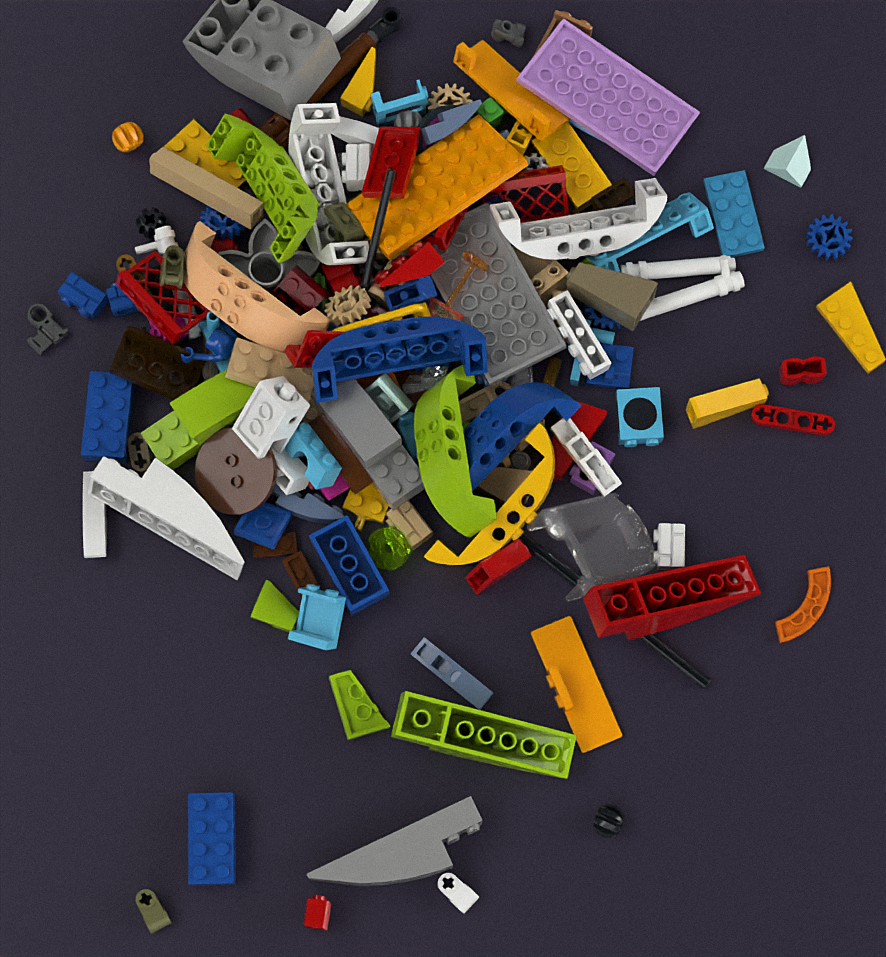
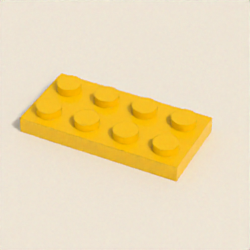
(191, 145)
(583, 173)

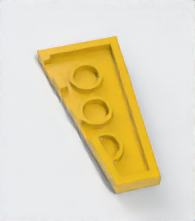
(851, 324)

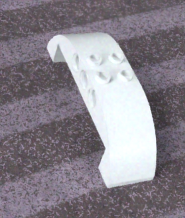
(315, 159)
(584, 232)

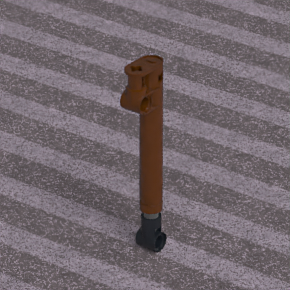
(278, 127)

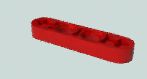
(792, 423)

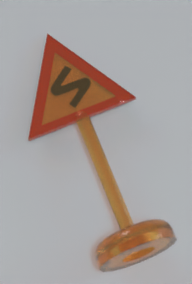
(439, 309)

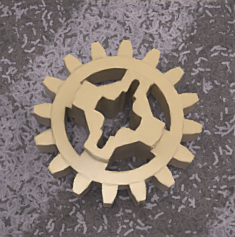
(449, 97)
(347, 305)

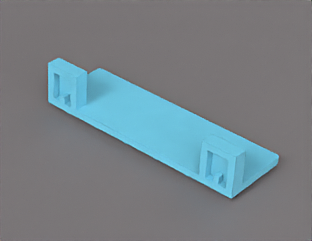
(675, 213)

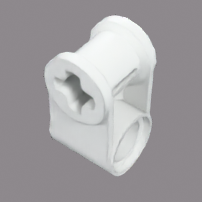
(460, 895)

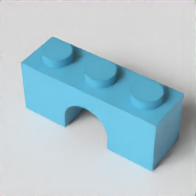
(322, 465)

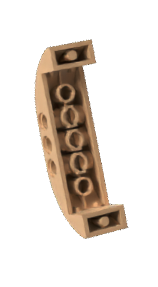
(240, 299)

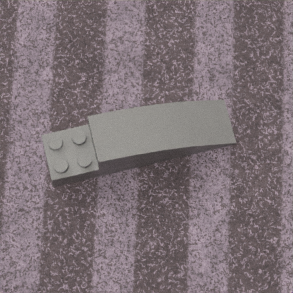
(373, 443)
(407, 853)

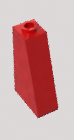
(587, 420)

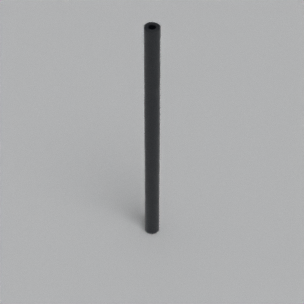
(389, 179)

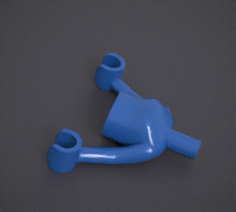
(218, 342)

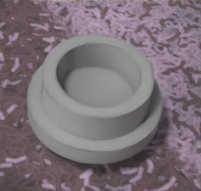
(520, 460)

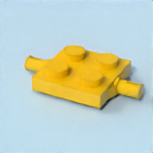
(366, 506)

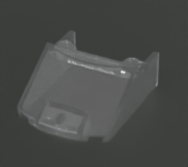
(603, 539)

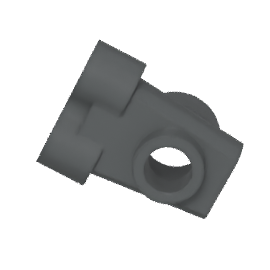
(508, 31)

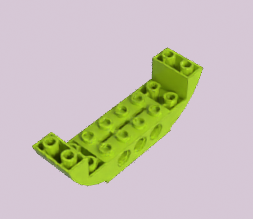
(272, 179)

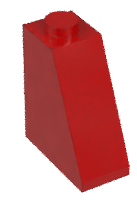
(498, 566)

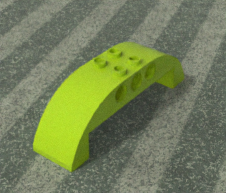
(444, 456)

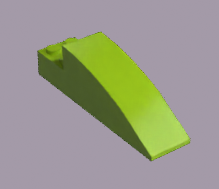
(196, 418)
(483, 736)

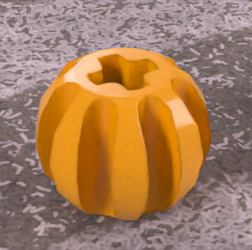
(127, 137)

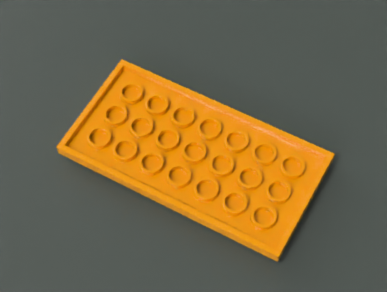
(442, 185)

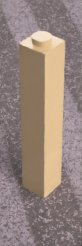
(206, 187)

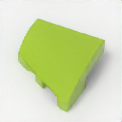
(275, 609)

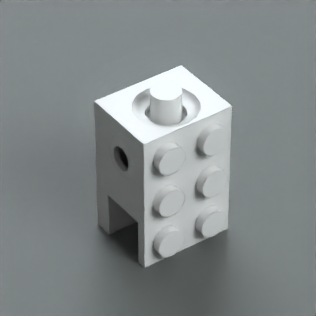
(270, 416)

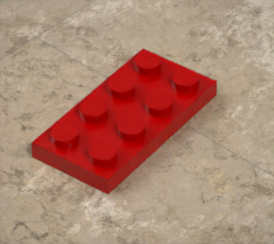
(394, 150)

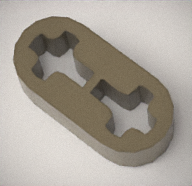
(134, 453)

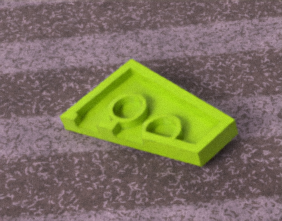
(355, 707)

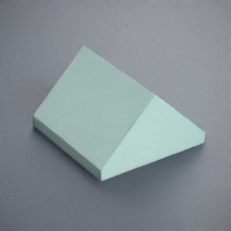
(388, 397)

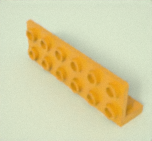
(499, 81)

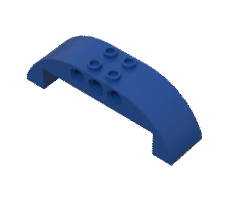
(395, 348)
(508, 421)

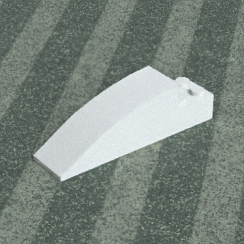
(169, 509)

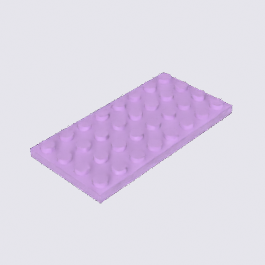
(608, 97)

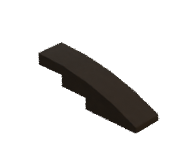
(611, 197)

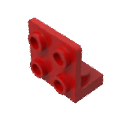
(303, 355)

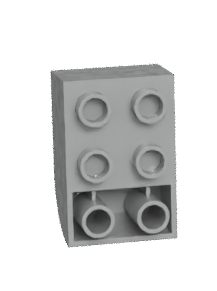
(263, 52)

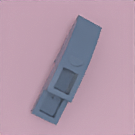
(310, 508)
(452, 673)

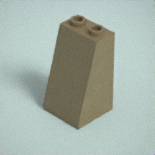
(612, 293)

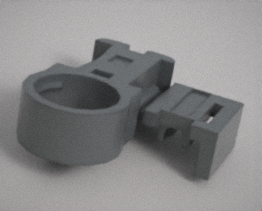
(49, 331)

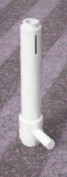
(164, 238)
(676, 268)
(720, 286)

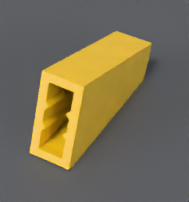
(725, 402)

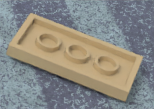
(255, 363)

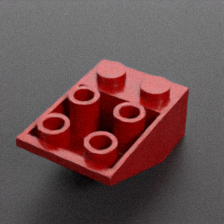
(417, 263)

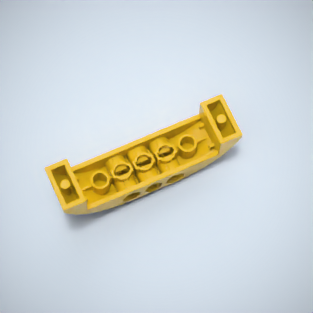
(536, 484)

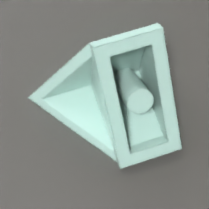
(791, 161)

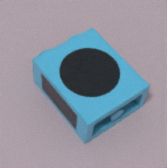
(639, 416)

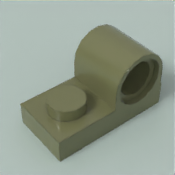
(347, 225)

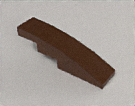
(351, 470)

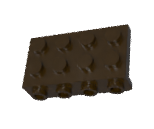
(155, 364)

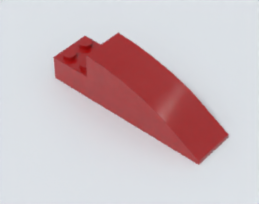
(669, 597)

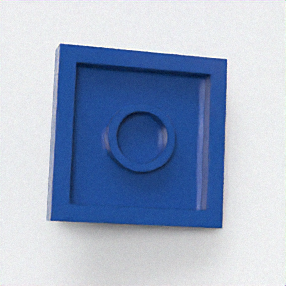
(620, 369)
(264, 525)

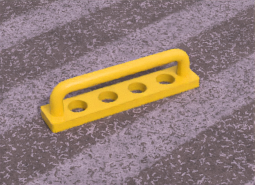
(416, 310)

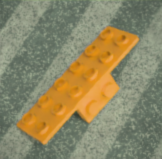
(576, 684)

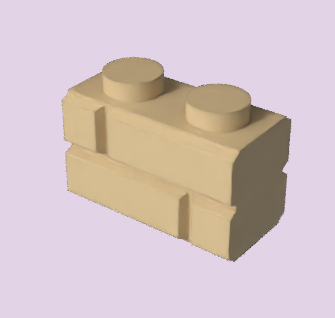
(410, 524)

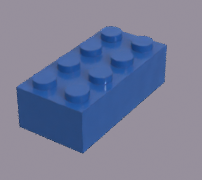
(107, 417)
(349, 565)
(211, 839)

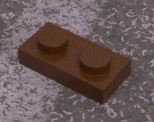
(285, 547)
(299, 571)

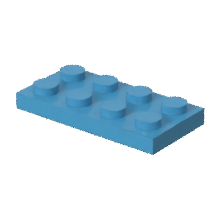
(733, 214)

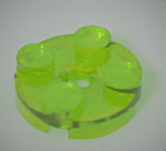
(398, 544)

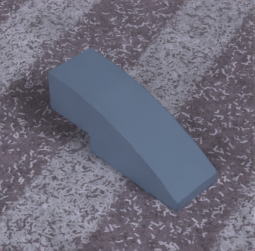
(449, 122)

